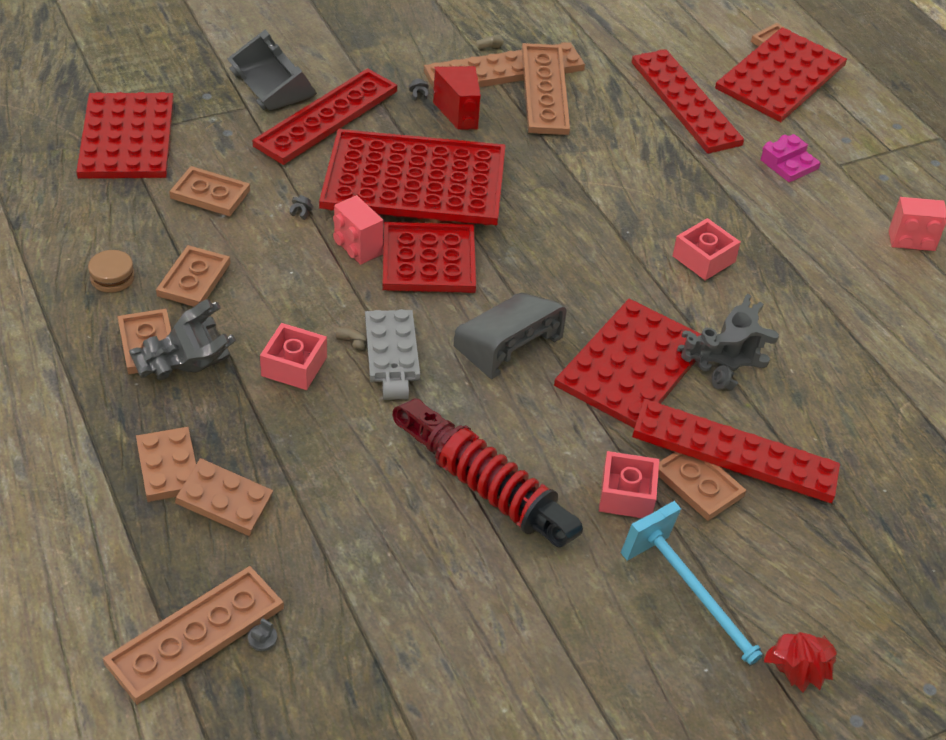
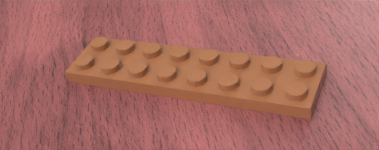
(506, 66)

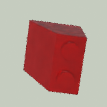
(458, 95)

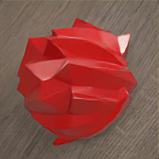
(803, 659)

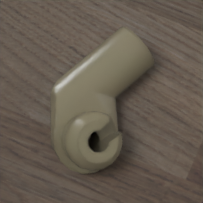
(493, 42)
(352, 335)

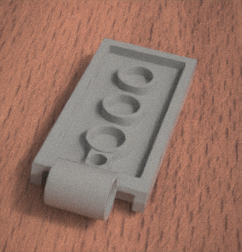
(392, 351)

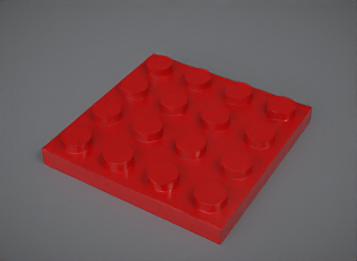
(429, 257)

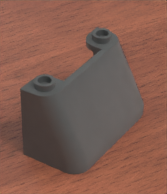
(270, 73)
(506, 327)

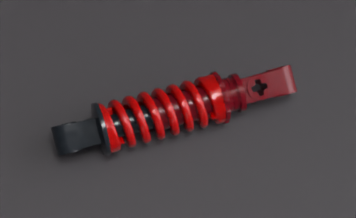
(489, 474)

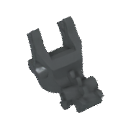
(736, 344)
(186, 346)

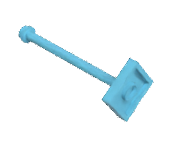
(653, 531)

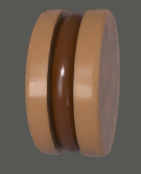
(111, 271)

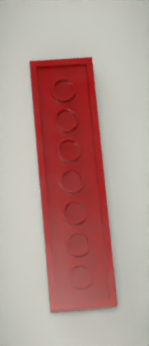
(687, 101)
(324, 116)
(737, 450)

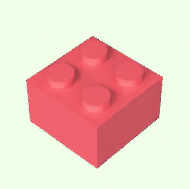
(917, 223)
(358, 229)
(706, 249)
(293, 356)
(629, 485)

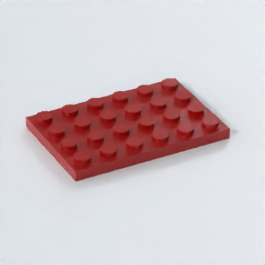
(781, 74)
(126, 135)
(628, 362)

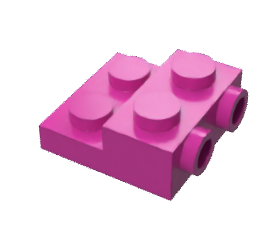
(789, 157)

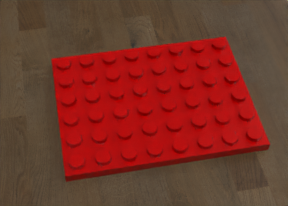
(416, 176)

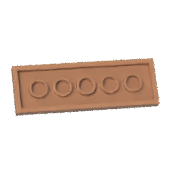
(545, 89)
(192, 634)

